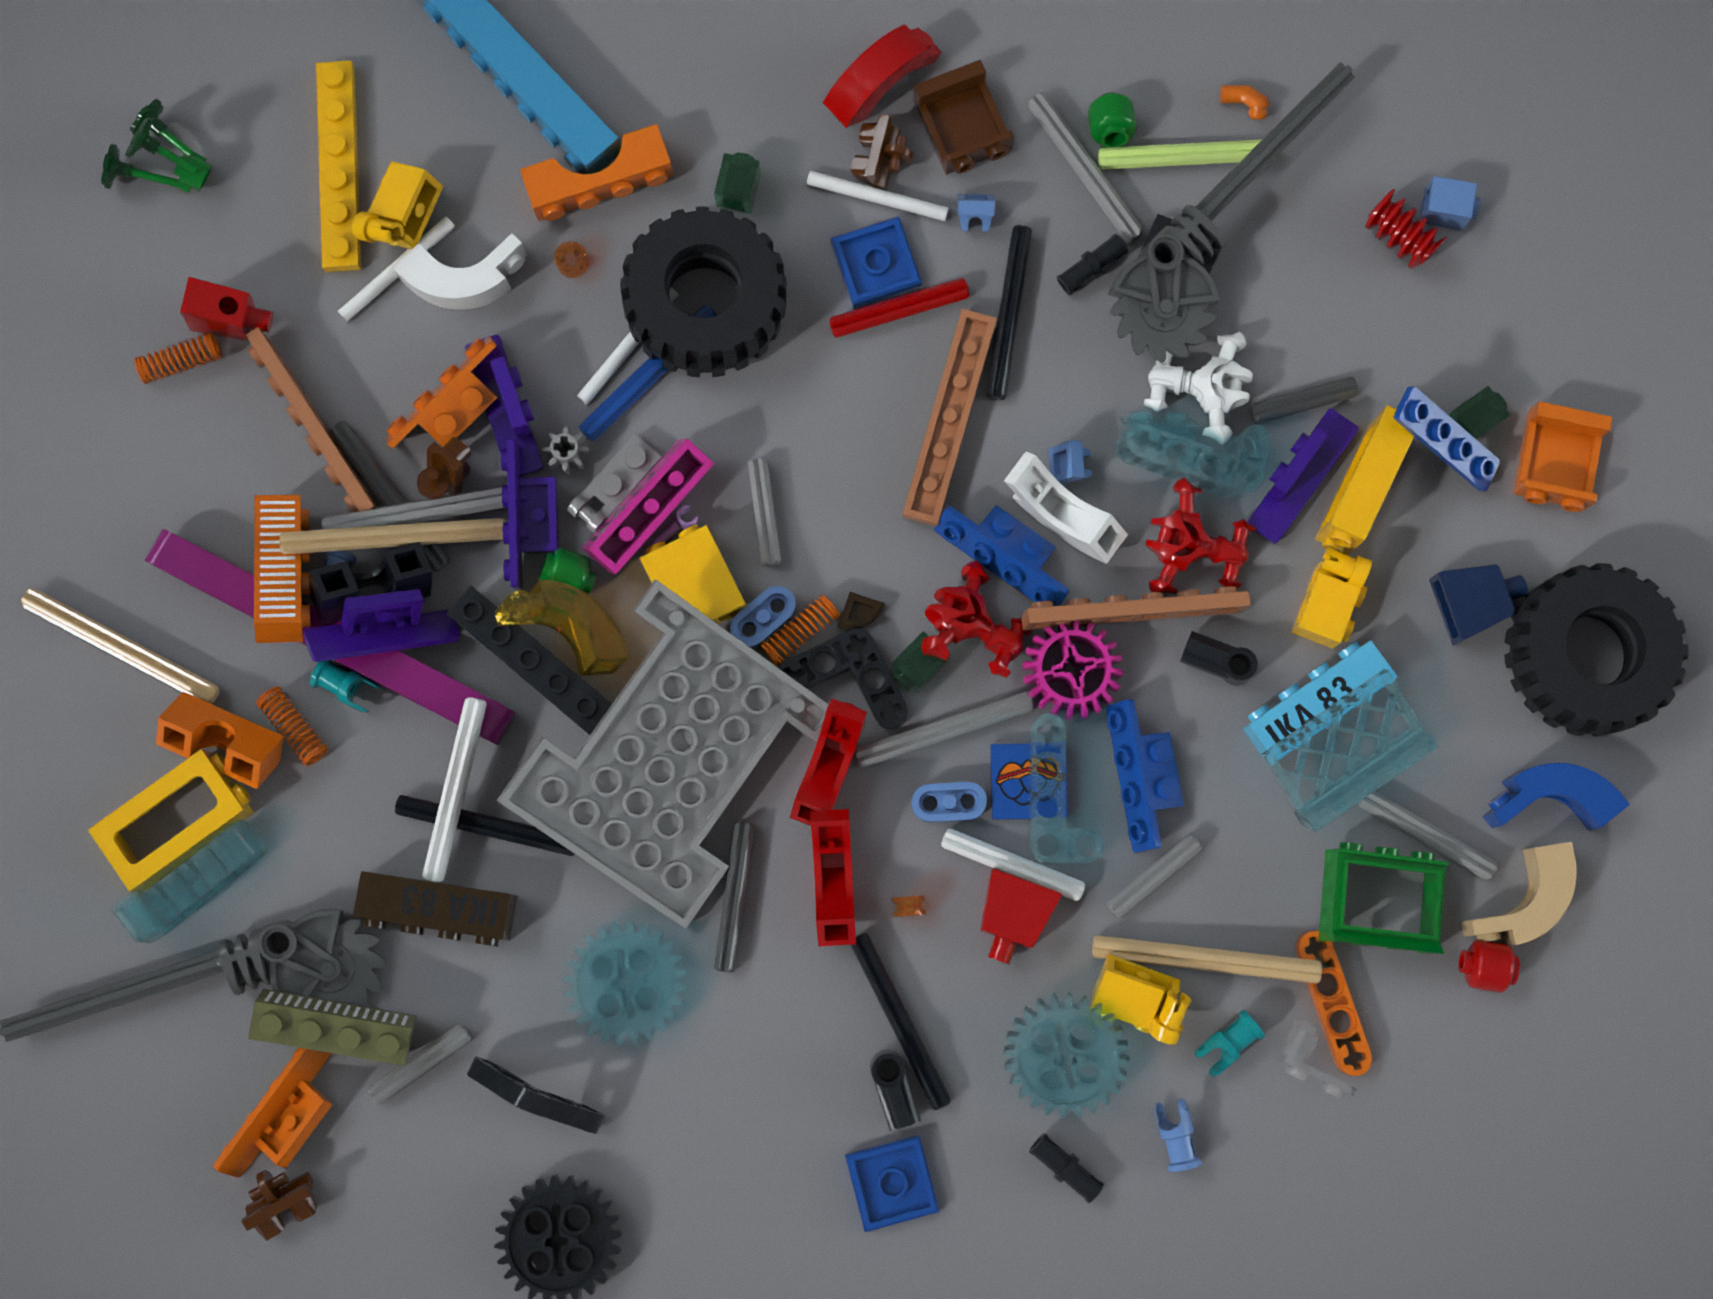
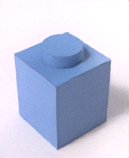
(1449, 203)

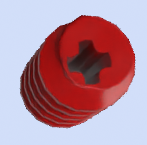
(1403, 230)

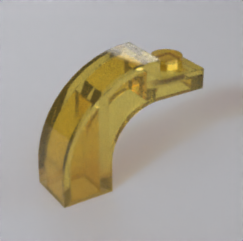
(575, 616)

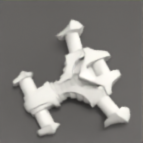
(1214, 385)

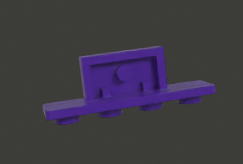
(508, 413)
(1303, 474)
(531, 514)
(381, 625)

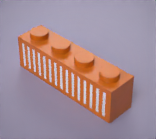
(279, 576)

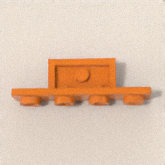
(452, 404)
(281, 1118)

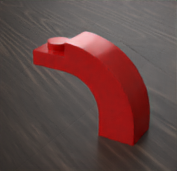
(877, 70)
(830, 760)
(833, 877)

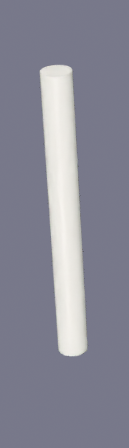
(877, 195)
(388, 275)
(612, 364)

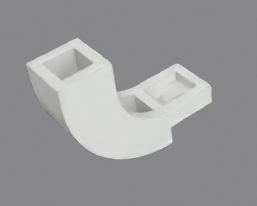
(465, 286)
(1062, 512)

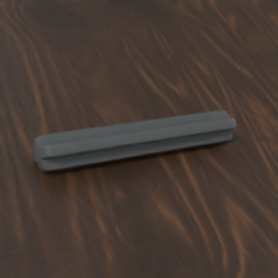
(734, 897)

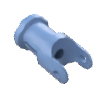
(1178, 1138)

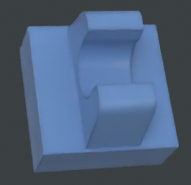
(975, 206)
(1067, 462)

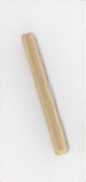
(390, 536)
(119, 645)
(1208, 959)

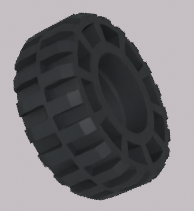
(694, 242)
(1638, 617)

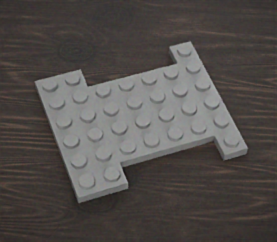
(665, 759)

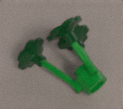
(190, 168)

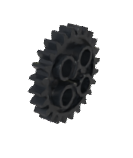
(523, 1240)

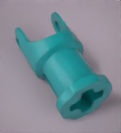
(339, 682)
(1231, 1041)

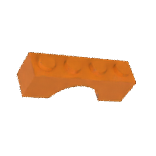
(639, 163)

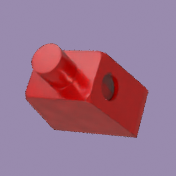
(209, 305)
(1015, 913)

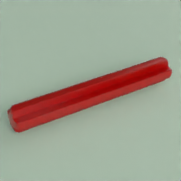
(899, 307)

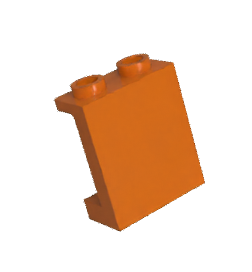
(1560, 456)

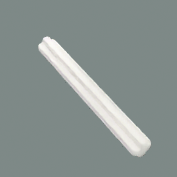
(454, 789)

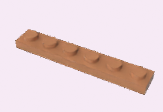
(304, 413)
(949, 417)
(1150, 607)

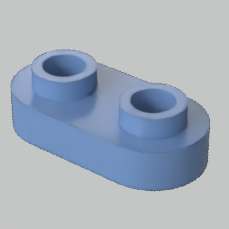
(762, 617)
(948, 802)

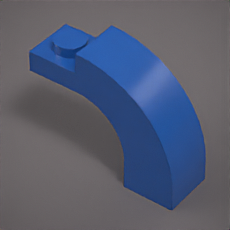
(1579, 788)

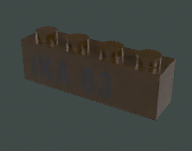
(434, 906)

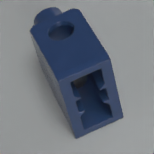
(1475, 599)

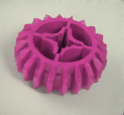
(1075, 686)

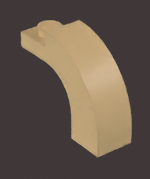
(1548, 896)

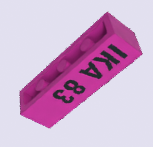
(647, 506)

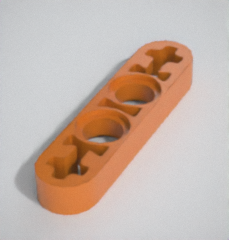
(1339, 1000)

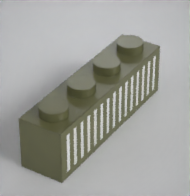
(332, 1027)

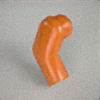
(1247, 95)

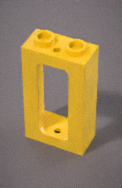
(1365, 484)
(230, 808)

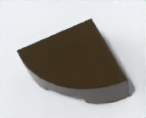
(859, 612)

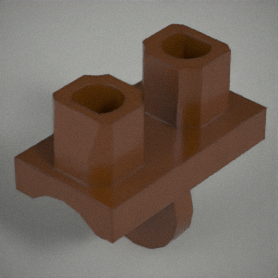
(886, 152)
(444, 469)
(273, 1197)

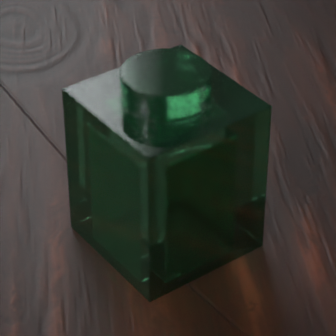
(737, 182)
(1481, 413)
(914, 668)

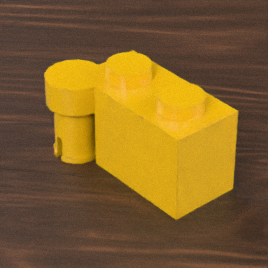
(399, 207)
(1331, 598)
(1141, 998)

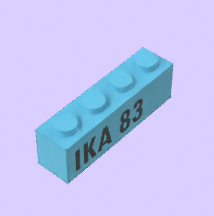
(1324, 690)

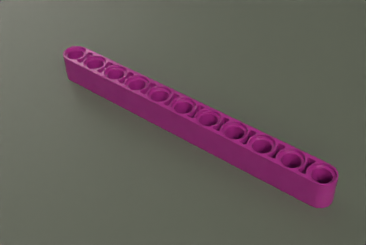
(388, 669)

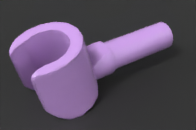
(677, 526)

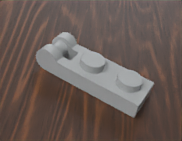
(614, 482)

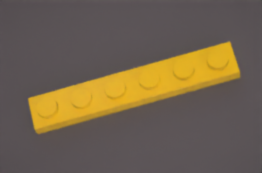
(338, 165)

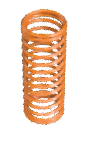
(143, 369)
(771, 651)
(318, 750)

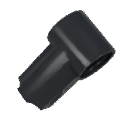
(1215, 656)
(895, 1093)

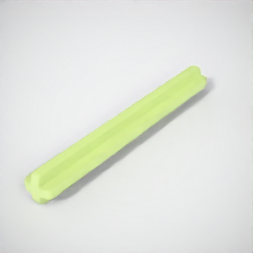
(1174, 154)

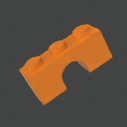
(196, 724)

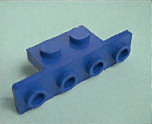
(1446, 438)
(1006, 550)
(1145, 774)

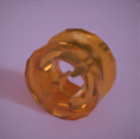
(560, 257)
(908, 906)

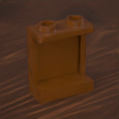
(962, 118)

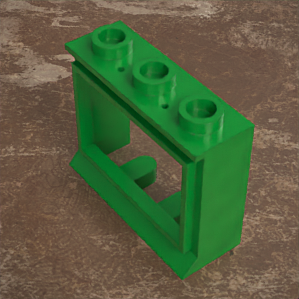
(1334, 897)

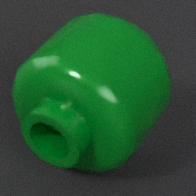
(1112, 120)
(568, 568)

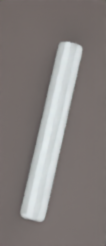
(1012, 864)

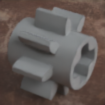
(559, 444)

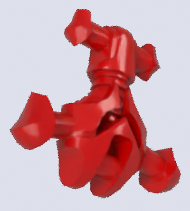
(1185, 541)
(965, 616)

